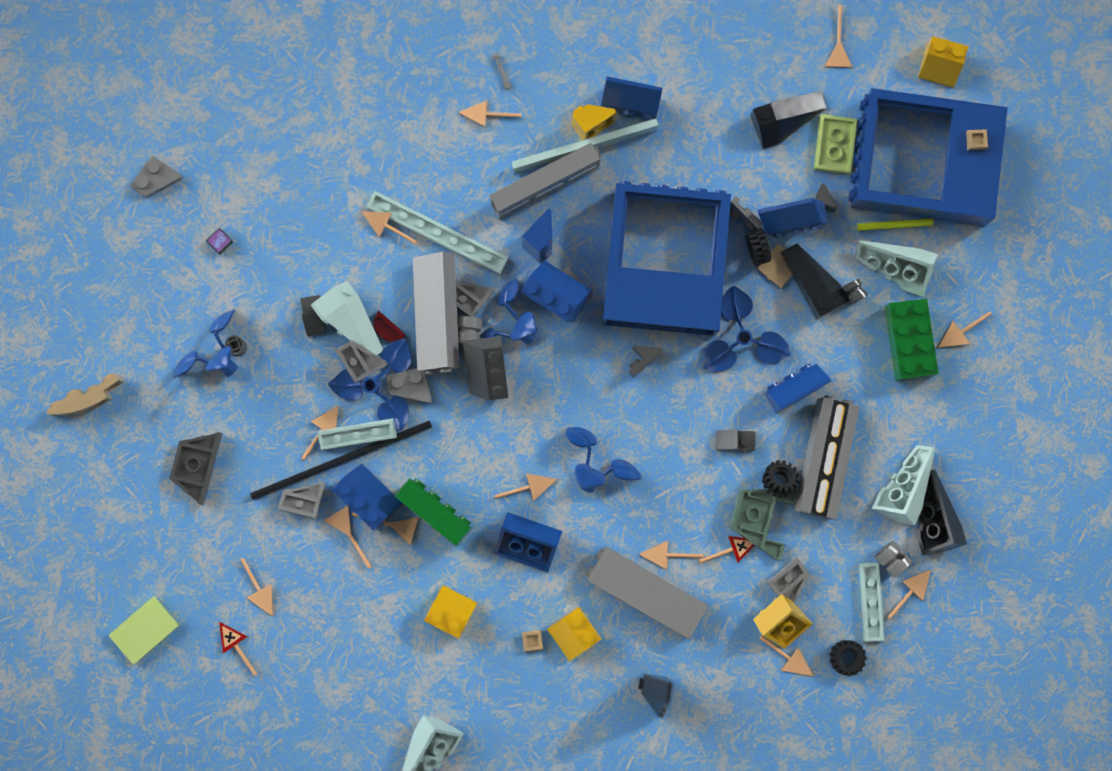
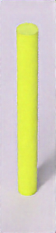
(895, 224)

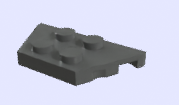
(195, 465)

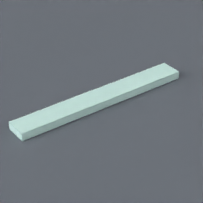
(599, 141)
(438, 233)

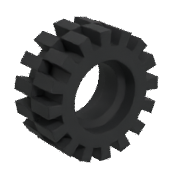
(758, 247)
(782, 469)
(835, 657)

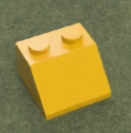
(942, 61)
(592, 120)
(450, 611)
(782, 621)
(574, 634)

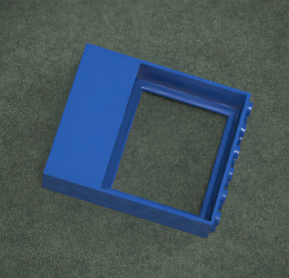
(969, 176)
(660, 297)

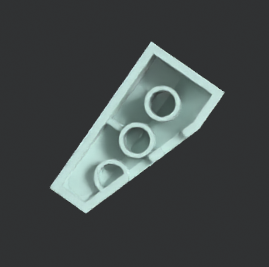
(902, 264)
(346, 313)
(906, 492)
(430, 744)

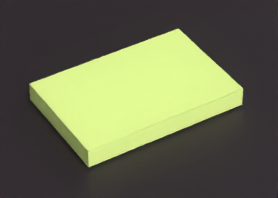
(835, 144)
(144, 630)

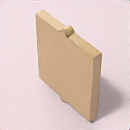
(776, 270)

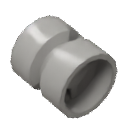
(468, 328)
(893, 559)

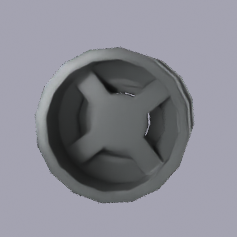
(855, 291)
(237, 349)

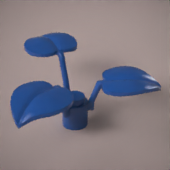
(525, 327)
(771, 345)
(398, 359)
(220, 361)
(588, 477)

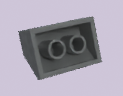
(486, 368)

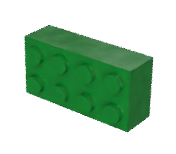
(911, 339)
(433, 512)

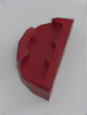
(386, 329)

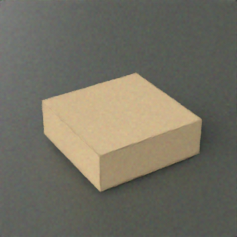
(977, 139)
(532, 640)

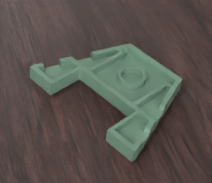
(753, 517)

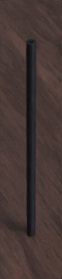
(340, 460)

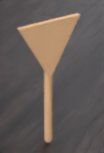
(838, 57)
(342, 522)
(404, 528)

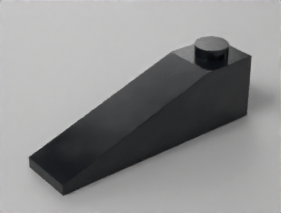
(784, 117)
(816, 284)
(938, 521)
(656, 692)

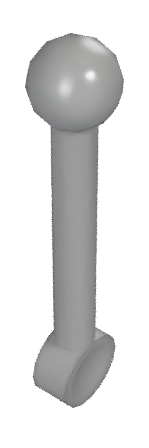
(507, 85)

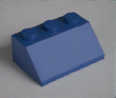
(631, 98)
(793, 217)
(538, 238)
(556, 291)
(796, 387)
(367, 497)
(527, 542)

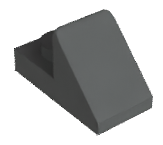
(824, 195)
(312, 322)
(647, 355)
(735, 440)

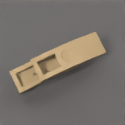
(80, 402)

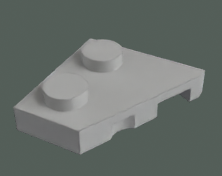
(154, 177)
(745, 215)
(471, 297)
(359, 360)
(410, 385)
(303, 500)
(789, 580)

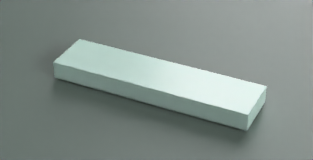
(357, 434)
(871, 602)

